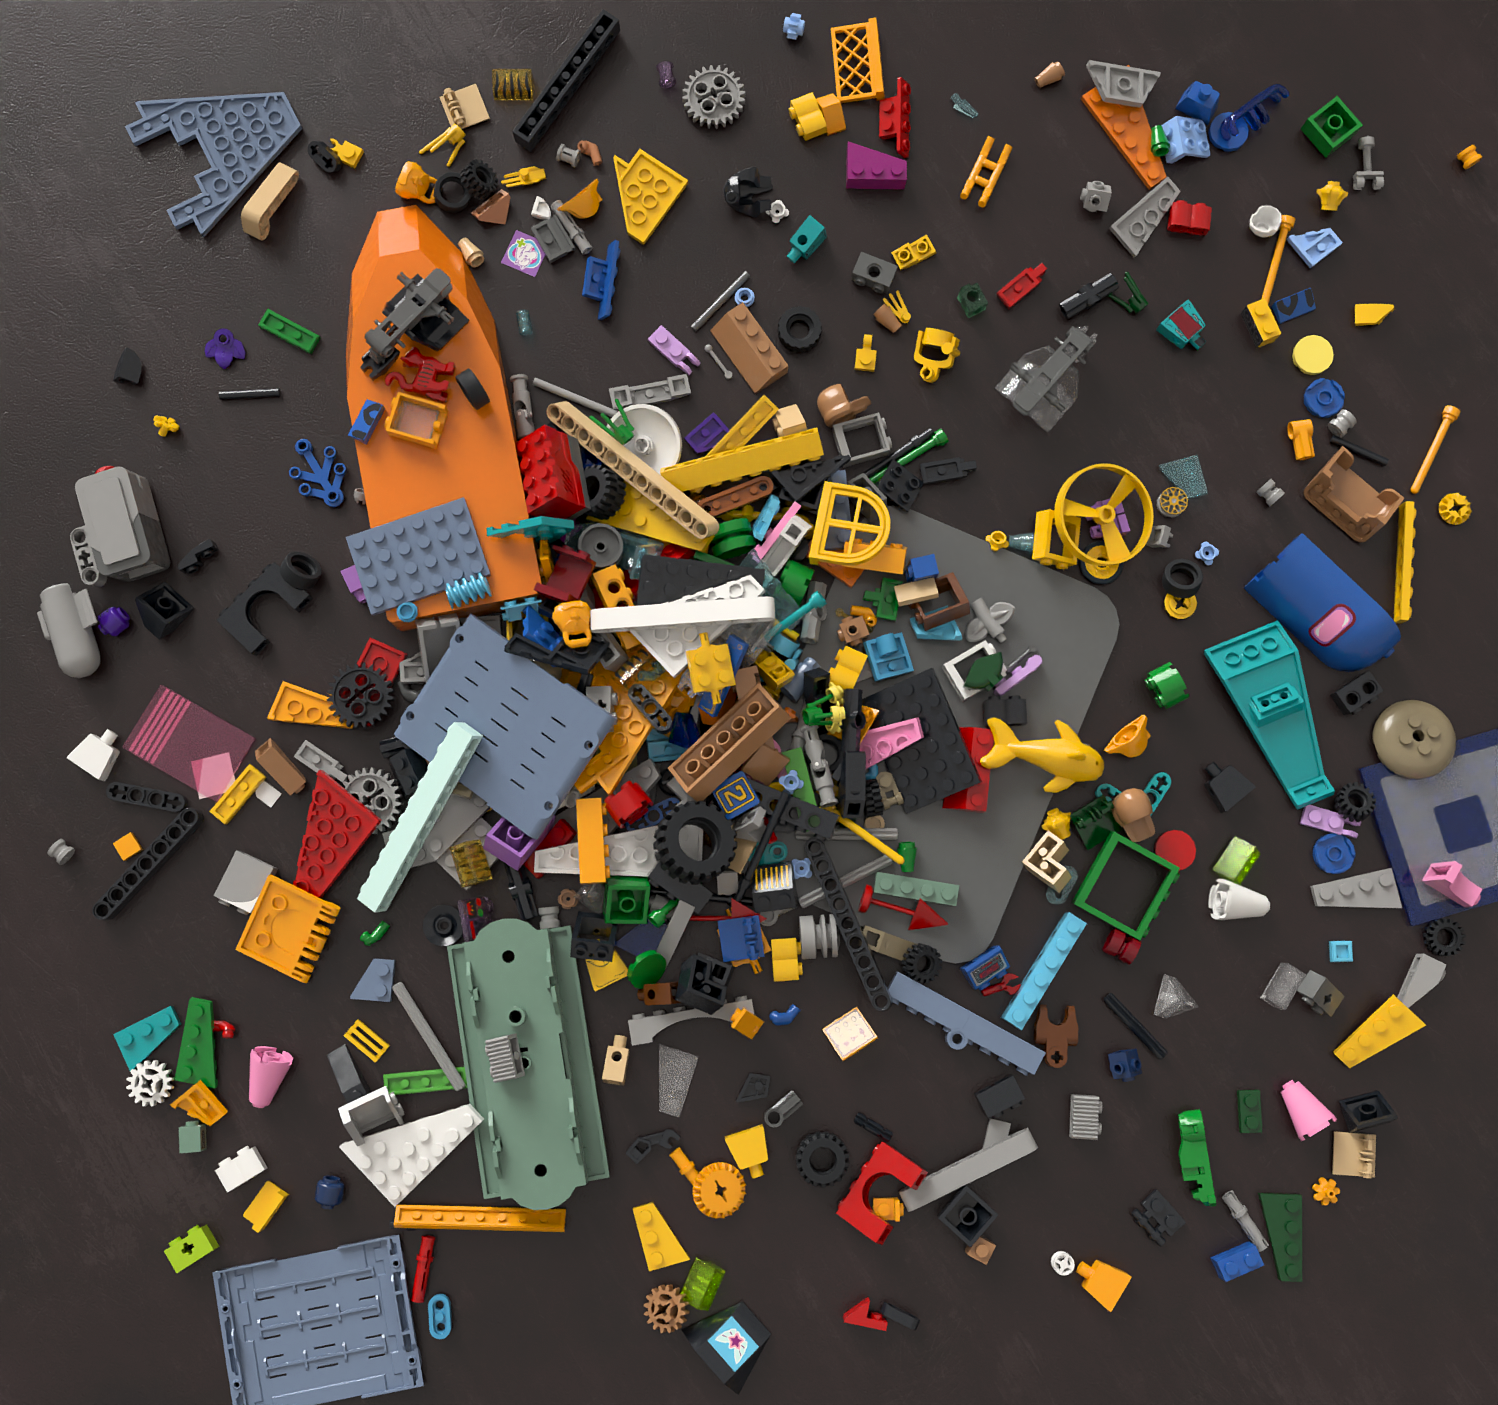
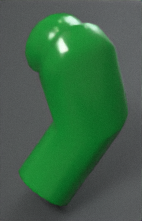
(376, 935)

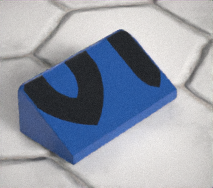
(1294, 305)
(366, 421)

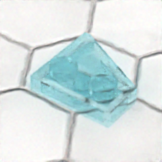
(1186, 475)

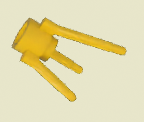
(453, 135)

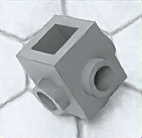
(1096, 196)

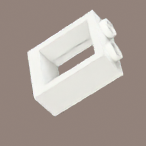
(954, 676)

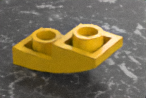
(913, 253)

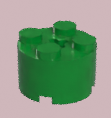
(796, 579)
(1167, 686)

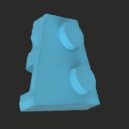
(765, 517)

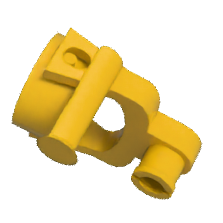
(937, 339)

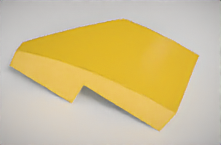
(1371, 313)

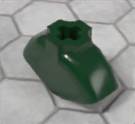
(985, 672)

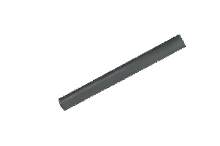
(720, 301)

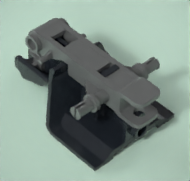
(420, 312)

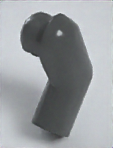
(407, 693)

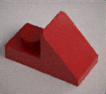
(859, 1316)

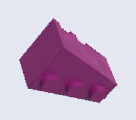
(873, 169)

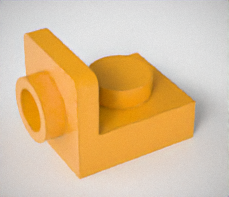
(888, 1208)

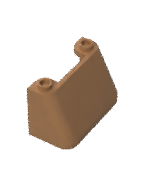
(1349, 499)

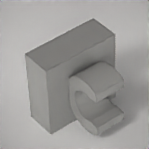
(1159, 537)

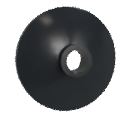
(433, 929)

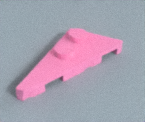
(772, 535)

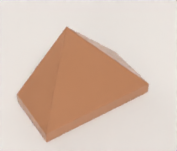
(494, 209)

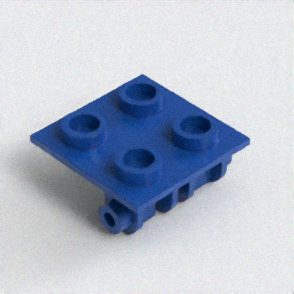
(741, 938)

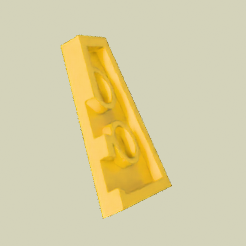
(657, 1239)

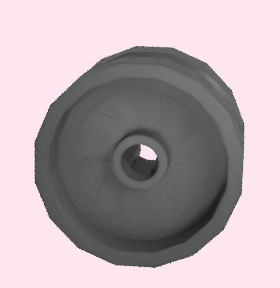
(607, 539)

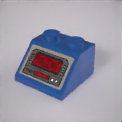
(985, 967)

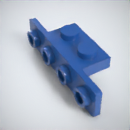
(600, 279)

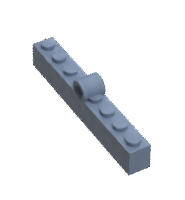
(966, 1024)

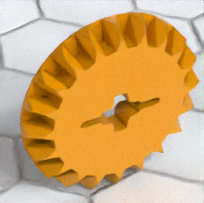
(705, 1187)

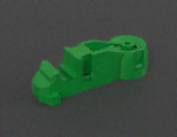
(1194, 1156)

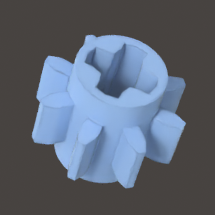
(794, 26)

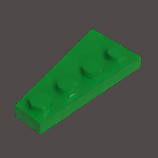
(197, 1046)

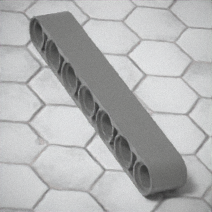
(969, 1169)

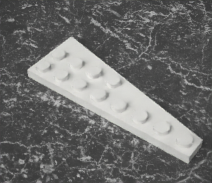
(629, 852)

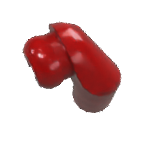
(226, 1027)

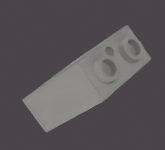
(880, 426)

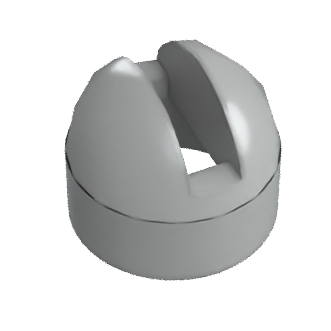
(359, 495)

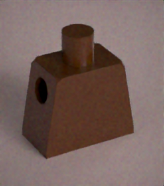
(658, 993)

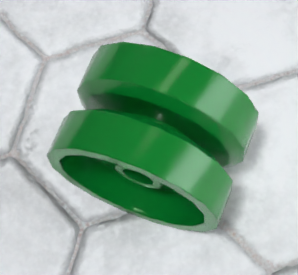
(733, 539)

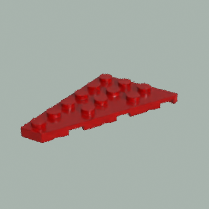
(333, 835)

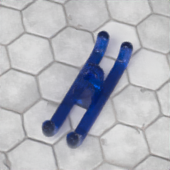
(1253, 111)

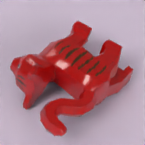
(426, 377)

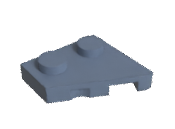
(376, 982)

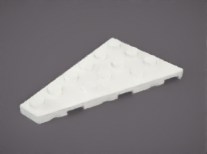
(407, 1153)

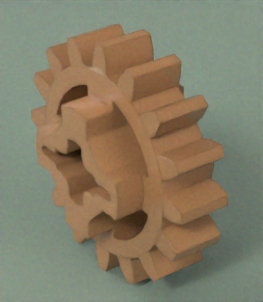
(658, 1303)

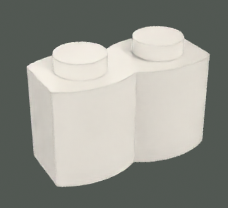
(240, 1169)

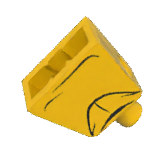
(605, 973)

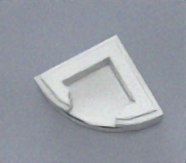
(541, 209)

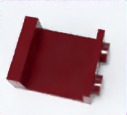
(568, 576)

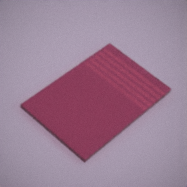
(189, 743)

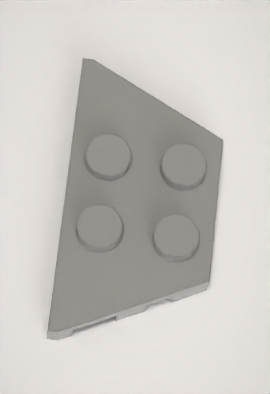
(1122, 83)

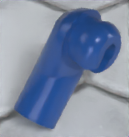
(784, 1018)

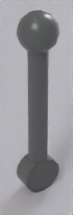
(1031, 649)

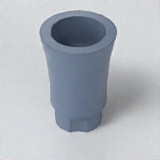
(796, 687)

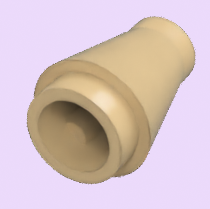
(471, 253)

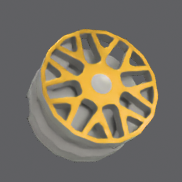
(1171, 502)

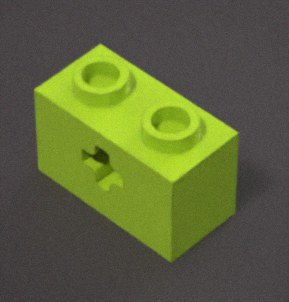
(181, 1256)

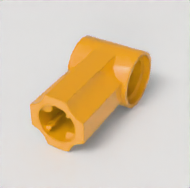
(1301, 434)

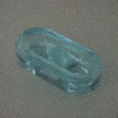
(1065, 891)

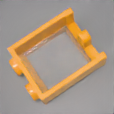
(416, 420)

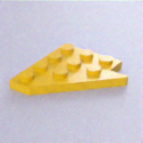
(646, 193)

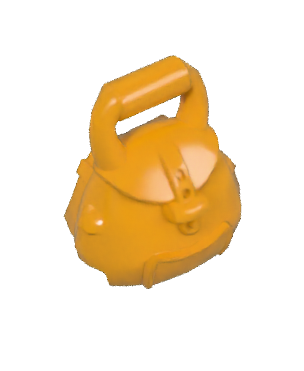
(414, 183)
(573, 619)

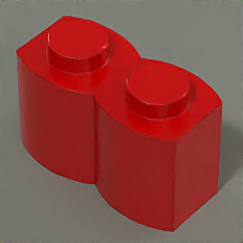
(1189, 218)

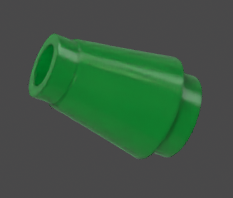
(1159, 141)
(908, 852)

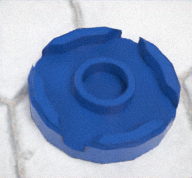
(1235, 141)
(1324, 398)
(1334, 853)

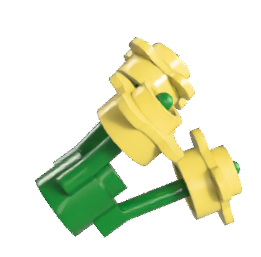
(813, 715)

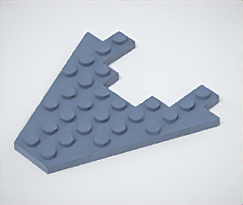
(237, 136)

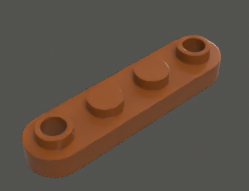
(737, 496)

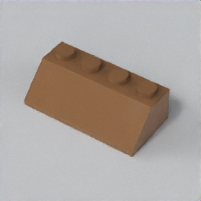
(749, 348)

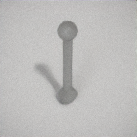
(728, 374)

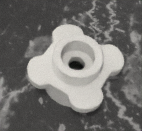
(777, 205)

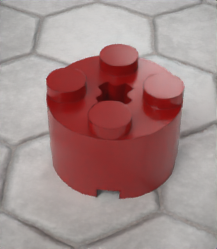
(628, 804)

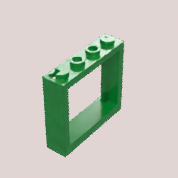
(1097, 868)

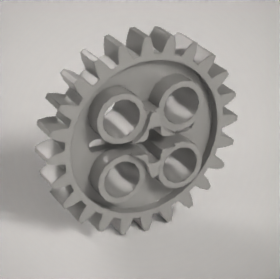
(707, 82)
(359, 786)

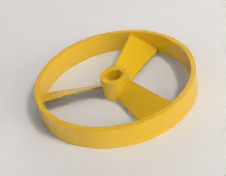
(1104, 516)

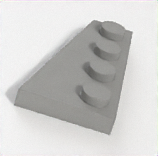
(1140, 221)
(1364, 890)

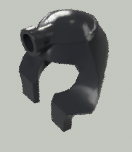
(741, 188)

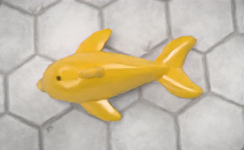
(1062, 757)

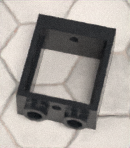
(593, 925)

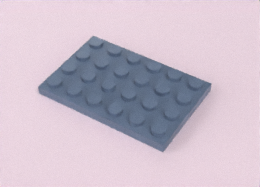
(417, 556)

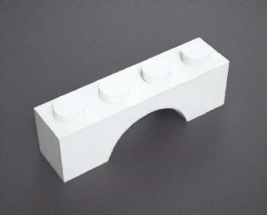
(786, 544)

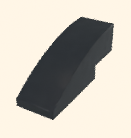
(815, 686)

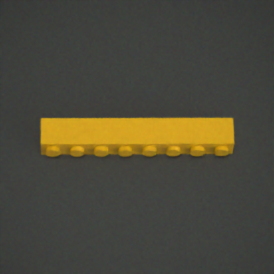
(744, 461)

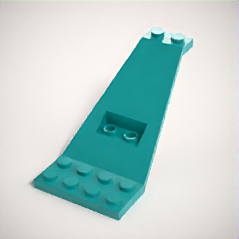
(1259, 671)

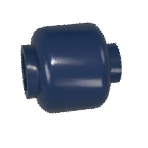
(329, 1192)

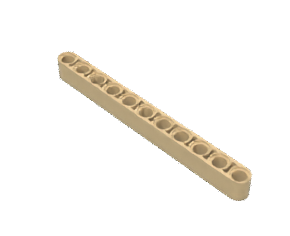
(633, 470)

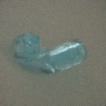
(651, 675)

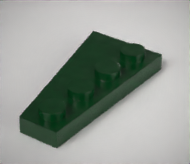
(1284, 1228)

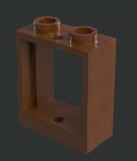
(962, 608)

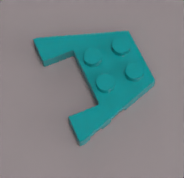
(539, 527)

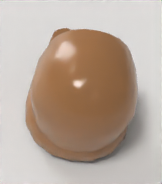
(836, 406)
(1133, 813)

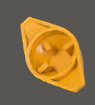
(584, 203)
(1131, 739)

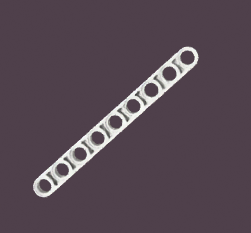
(682, 614)

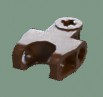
(1055, 1037)

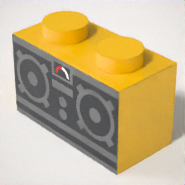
(1260, 323)

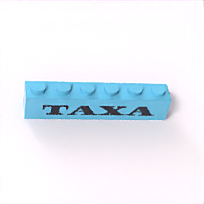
(1043, 970)

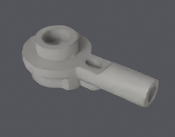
(772, 916)

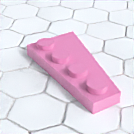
(890, 739)

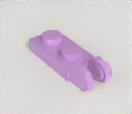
(672, 349)
(1019, 674)
(1327, 821)

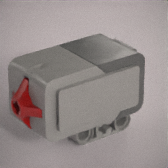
(119, 528)

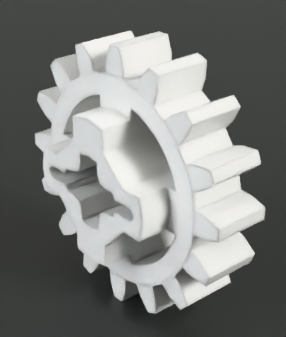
(145, 1076)

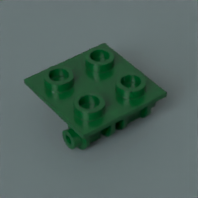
(1095, 821)

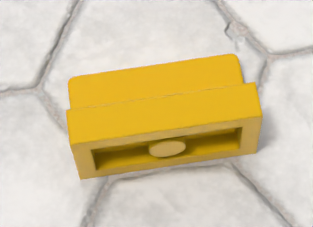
(265, 1206)

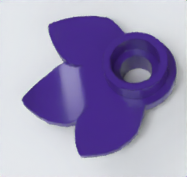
(225, 350)

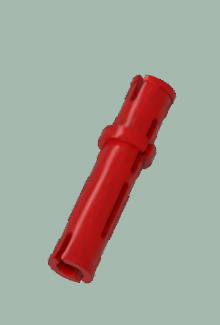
(421, 1277)

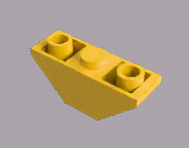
(773, 670)

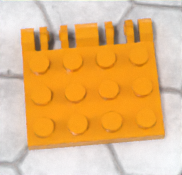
(284, 927)

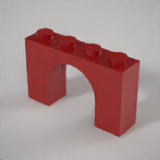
(856, 1205)

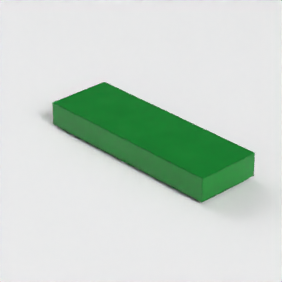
(289, 331)

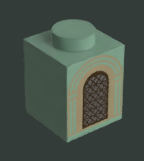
(192, 1137)

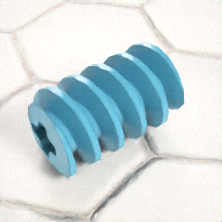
(468, 590)

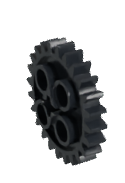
(349, 681)

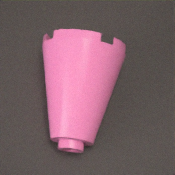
(266, 1074)
(1305, 1110)

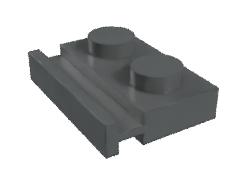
(552, 238)

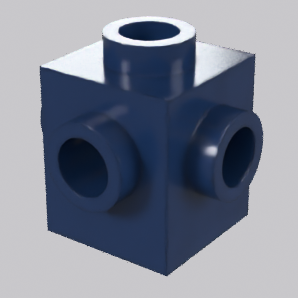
(1125, 1064)

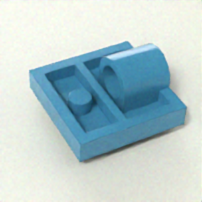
(888, 656)

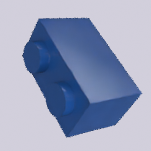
(921, 568)
(1237, 1261)

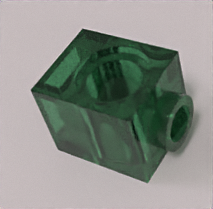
(969, 307)

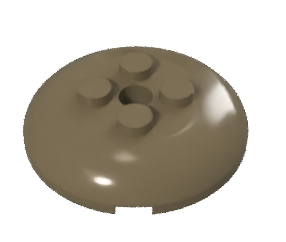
(1400, 751)

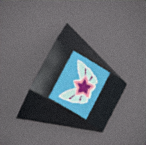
(729, 1343)

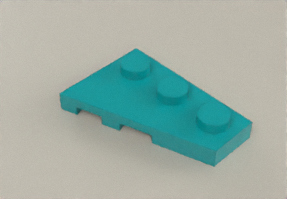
(143, 1037)

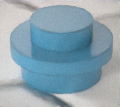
(407, 612)

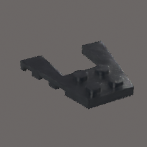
(573, 659)

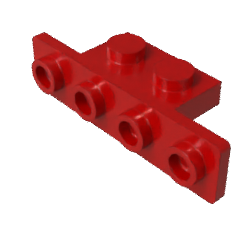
(895, 117)

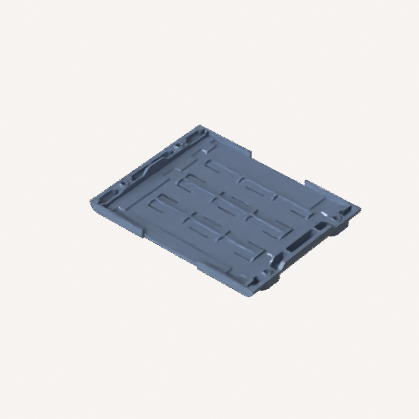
(547, 698)
(286, 1280)

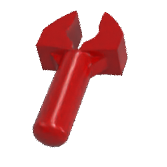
(1002, 986)

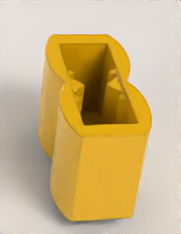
(808, 116)
(848, 667)
(785, 959)

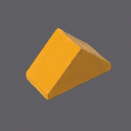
(832, 112)

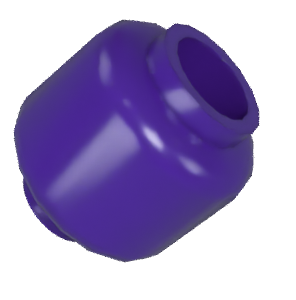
(113, 621)

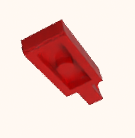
(1021, 285)

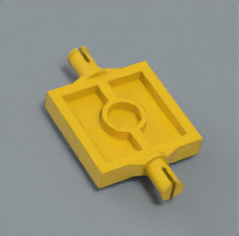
(710, 668)

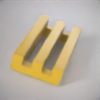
(375, 1058)

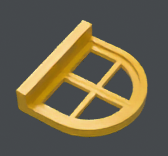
(824, 520)

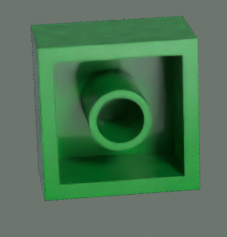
(1331, 126)
(626, 899)

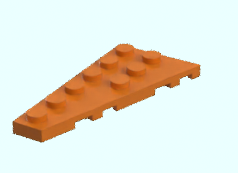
(1130, 133)

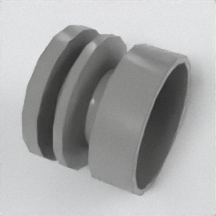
(818, 936)

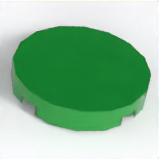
(646, 969)

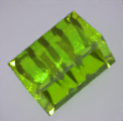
(1237, 861)
(702, 1284)

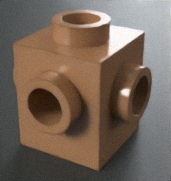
(857, 624)

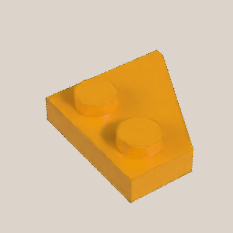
(200, 1104)

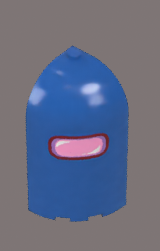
(1324, 608)

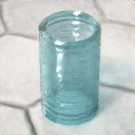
(527, 329)

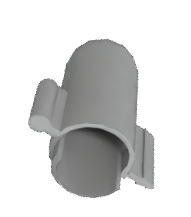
(68, 623)

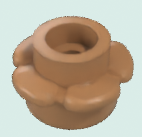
(562, 899)

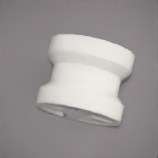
(1066, 1265)

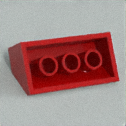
(975, 797)

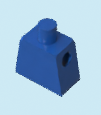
(1199, 102)

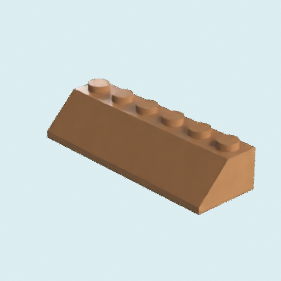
(729, 743)

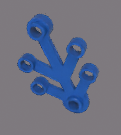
(321, 475)

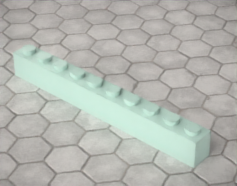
(419, 816)

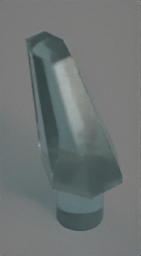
(963, 106)

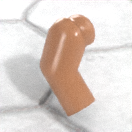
(591, 150)

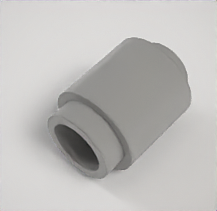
(659, 902)

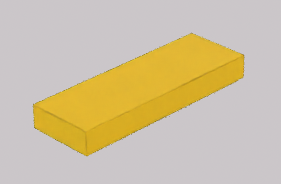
(238, 794)

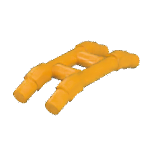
(982, 161)

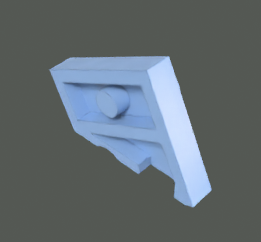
(1314, 245)

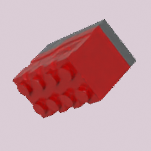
(553, 474)

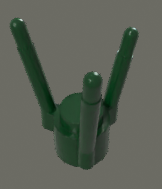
(1137, 301)

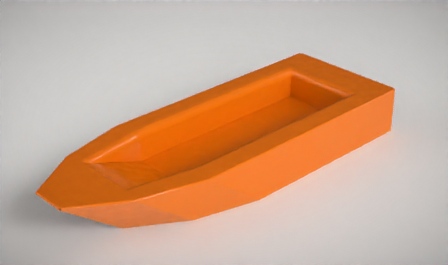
(476, 446)

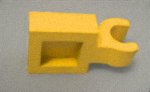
(865, 357)

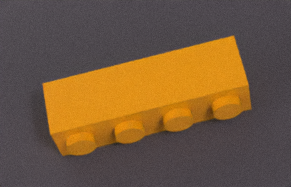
(591, 841)

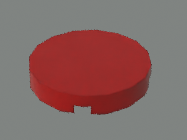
(1176, 848)

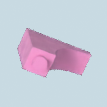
(1452, 883)

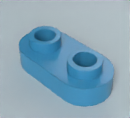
(439, 1315)

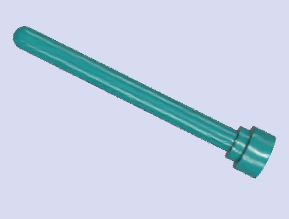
(814, 602)

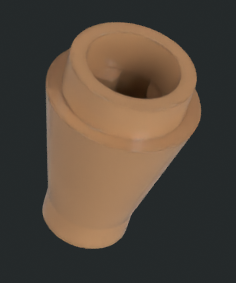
(1050, 74)
(887, 318)

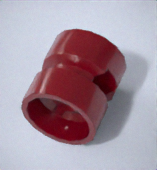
(1120, 945)

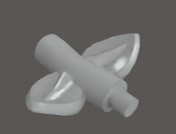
(989, 620)

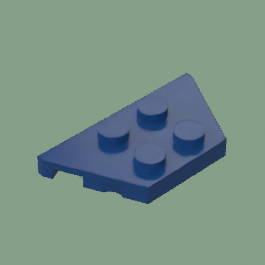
(539, 630)

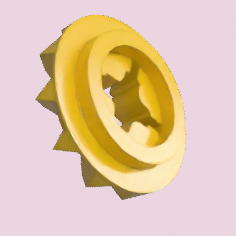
(1453, 517)
(1181, 612)

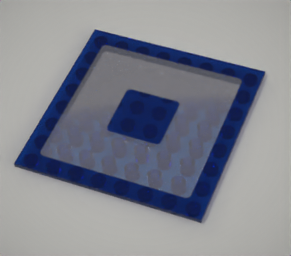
(1440, 822)

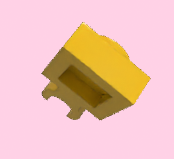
(348, 153)

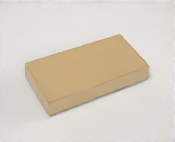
(916, 591)

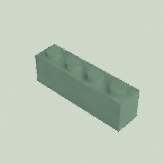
(915, 889)

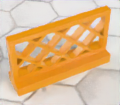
(874, 64)

